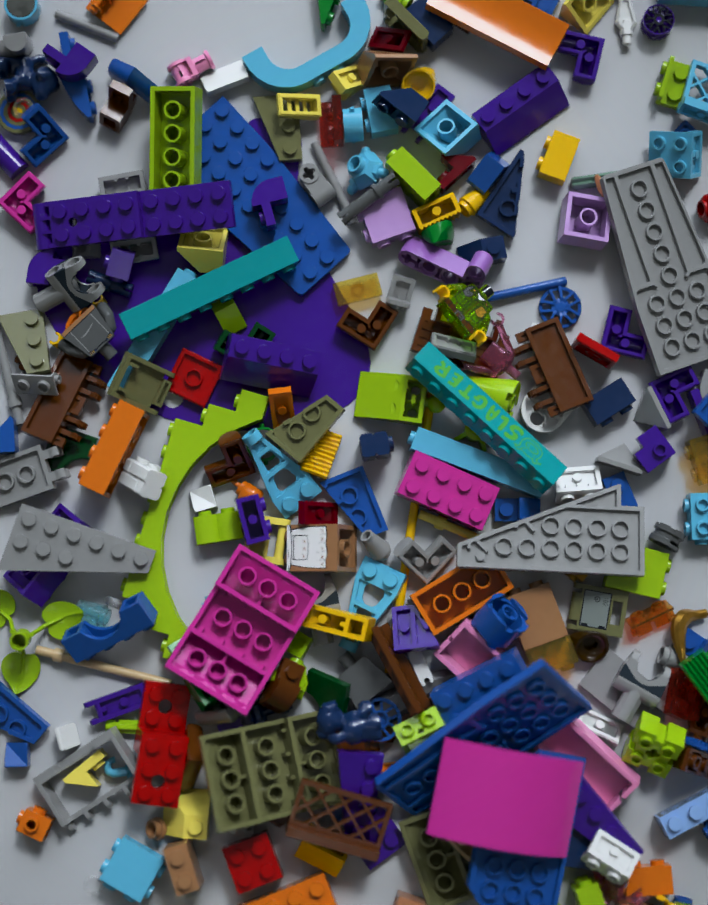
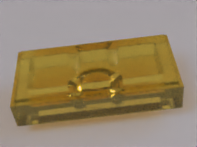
(357, 289)

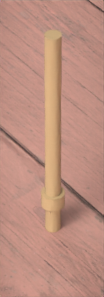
(59, 655)

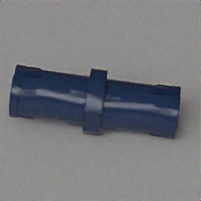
(111, 286)

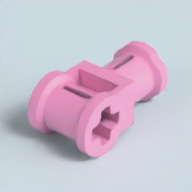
(190, 68)

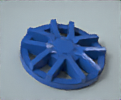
(560, 306)
(384, 717)
(696, 743)

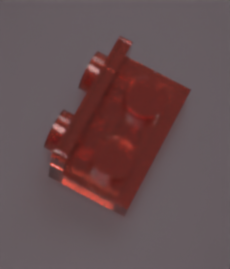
(331, 123)
(682, 697)

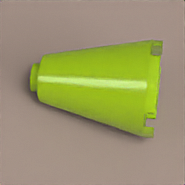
(502, 391)

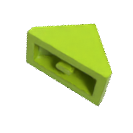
(229, 316)

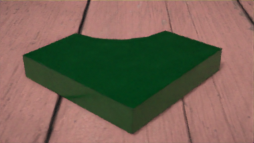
(73, 451)
(328, 688)

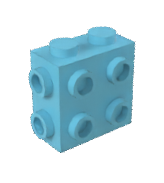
(697, 518)
(132, 869)

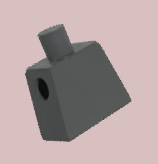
(363, 676)

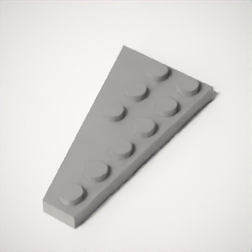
(58, 544)

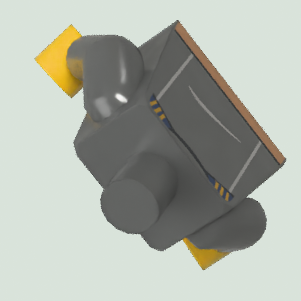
(90, 333)

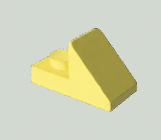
(346, 81)
(82, 774)

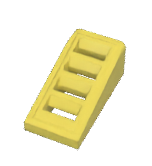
(313, 99)

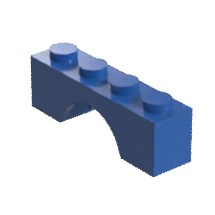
(86, 640)

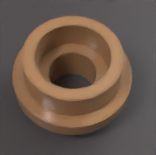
(156, 829)

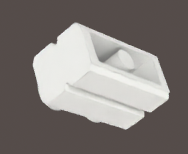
(142, 477)

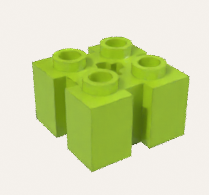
(654, 744)

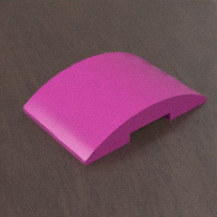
(242, 629)
(504, 798)

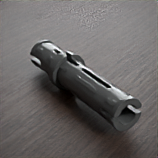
(376, 192)

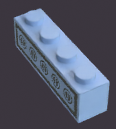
(684, 814)

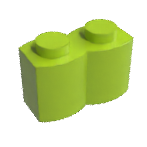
(218, 527)

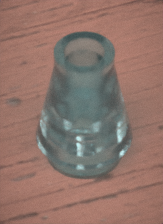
(95, 612)

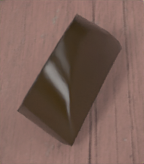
(590, 645)

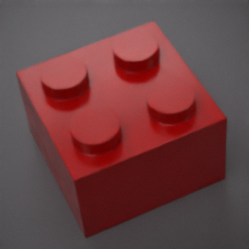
(252, 861)

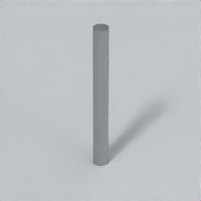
(331, 177)

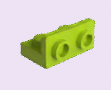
(672, 85)

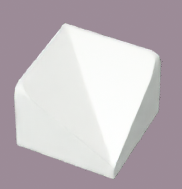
(203, 499)

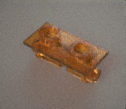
(640, 621)

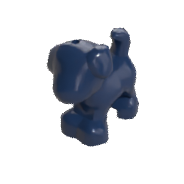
(41, 83)
(354, 726)

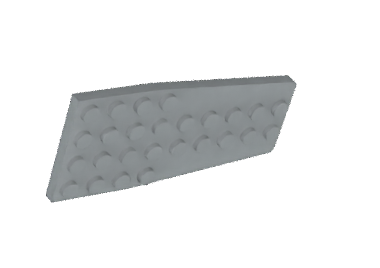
(660, 263)

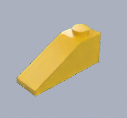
(340, 623)

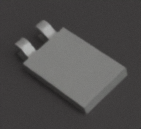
(29, 474)
(599, 682)

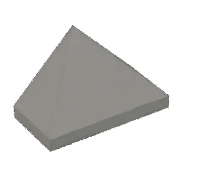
(651, 412)
(620, 459)

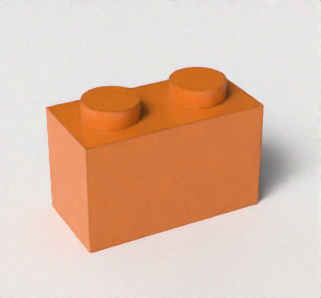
(652, 878)

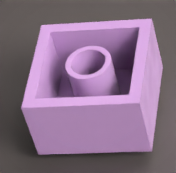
(584, 221)

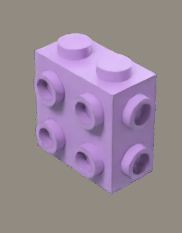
(387, 220)

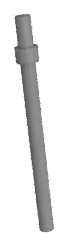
(14, 400)

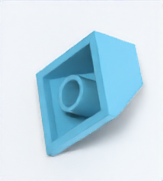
(449, 130)

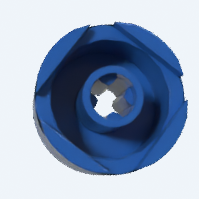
(500, 621)

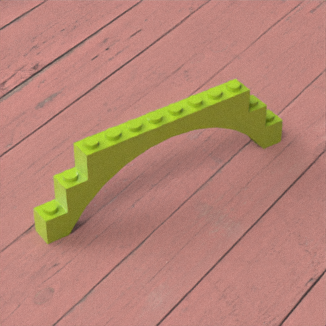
(184, 450)

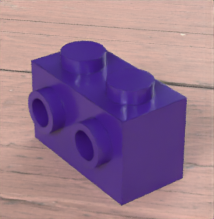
(252, 519)

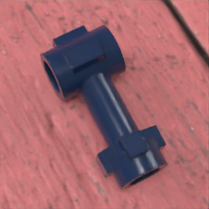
(258, 713)

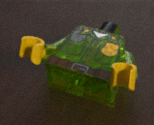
(466, 309)

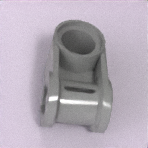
(316, 188)

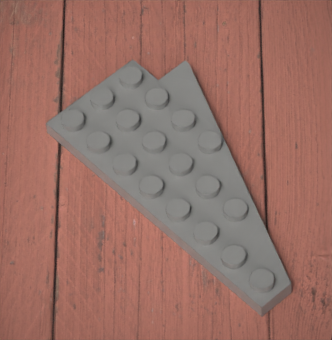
(575, 538)

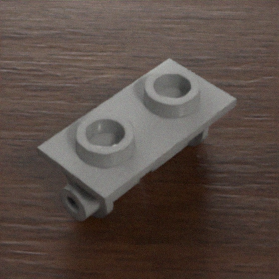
(36, 384)

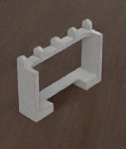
(51, 797)

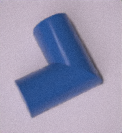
(132, 77)
(48, 135)

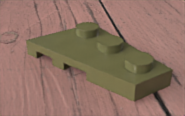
(283, 131)
(29, 339)
(305, 430)

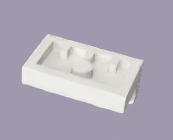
(577, 483)
(610, 857)

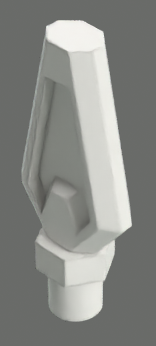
(625, 21)

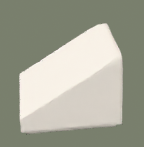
(67, 736)

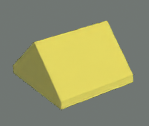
(584, 13)

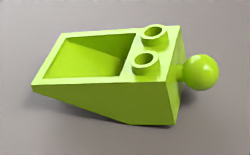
(390, 398)

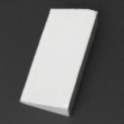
(225, 78)
(605, 728)

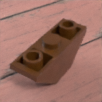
(692, 761)

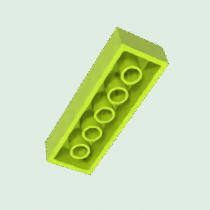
(175, 136)

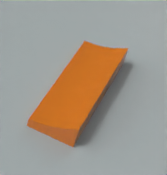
(508, 25)

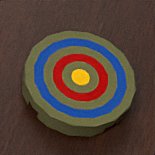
(9, 120)

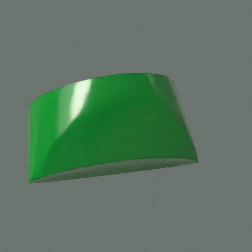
(439, 233)

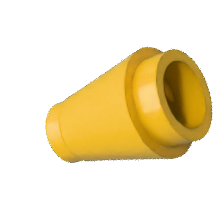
(472, 202)

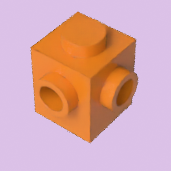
(35, 822)

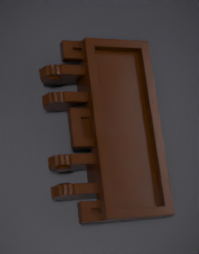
(427, 326)
(555, 366)
(51, 413)

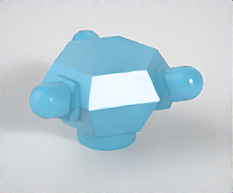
(364, 170)

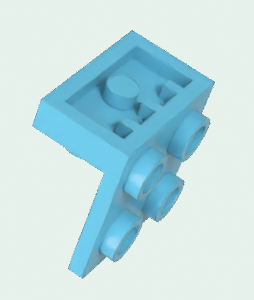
(679, 150)

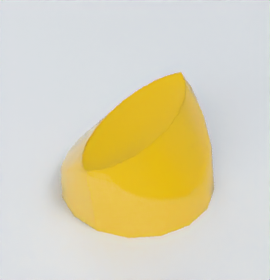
(421, 80)

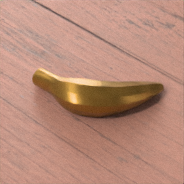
(679, 627)

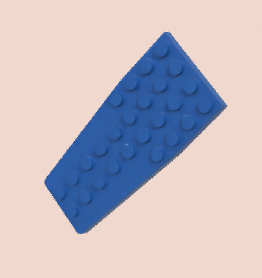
(240, 154)
(509, 717)

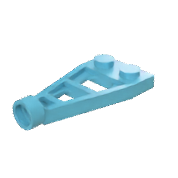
(300, 490)
(382, 576)

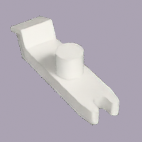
(420, 666)

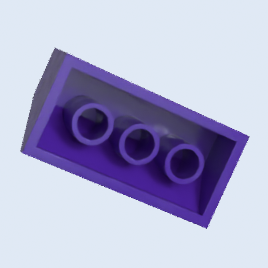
(520, 110)
(270, 364)
(40, 585)

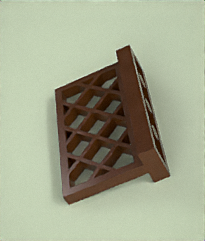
(399, 670)
(327, 836)

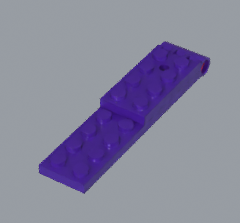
(134, 215)

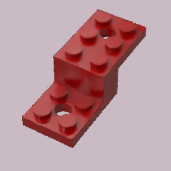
(160, 744)

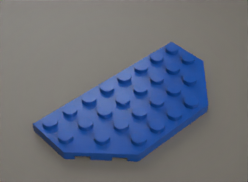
(517, 878)

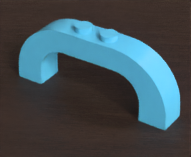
(319, 68)

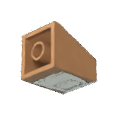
(321, 548)

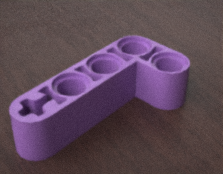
(444, 265)

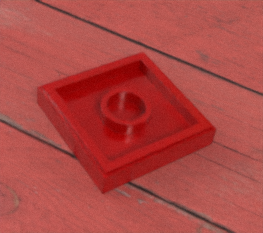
(595, 351)
(194, 377)

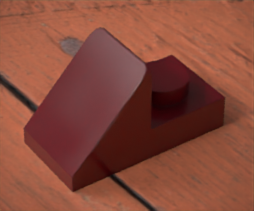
(389, 39)
(458, 167)
(317, 512)

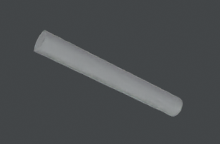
(92, 28)

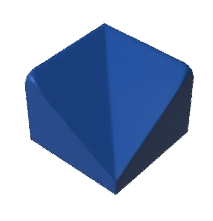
(17, 754)

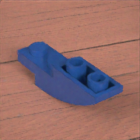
(78, 91)

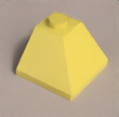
(204, 249)
(191, 817)

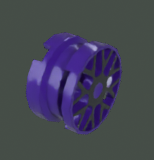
(657, 22)

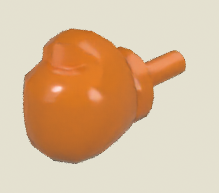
(246, 489)

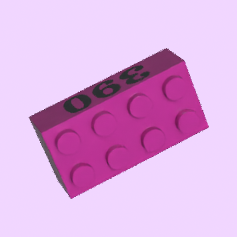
(446, 490)

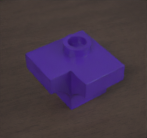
(653, 449)

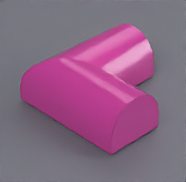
(19, 198)

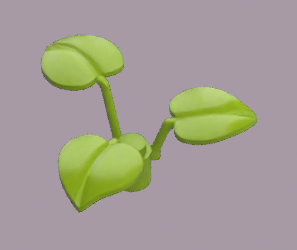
(21, 668)

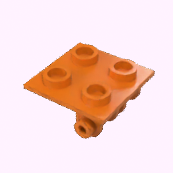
(116, 13)

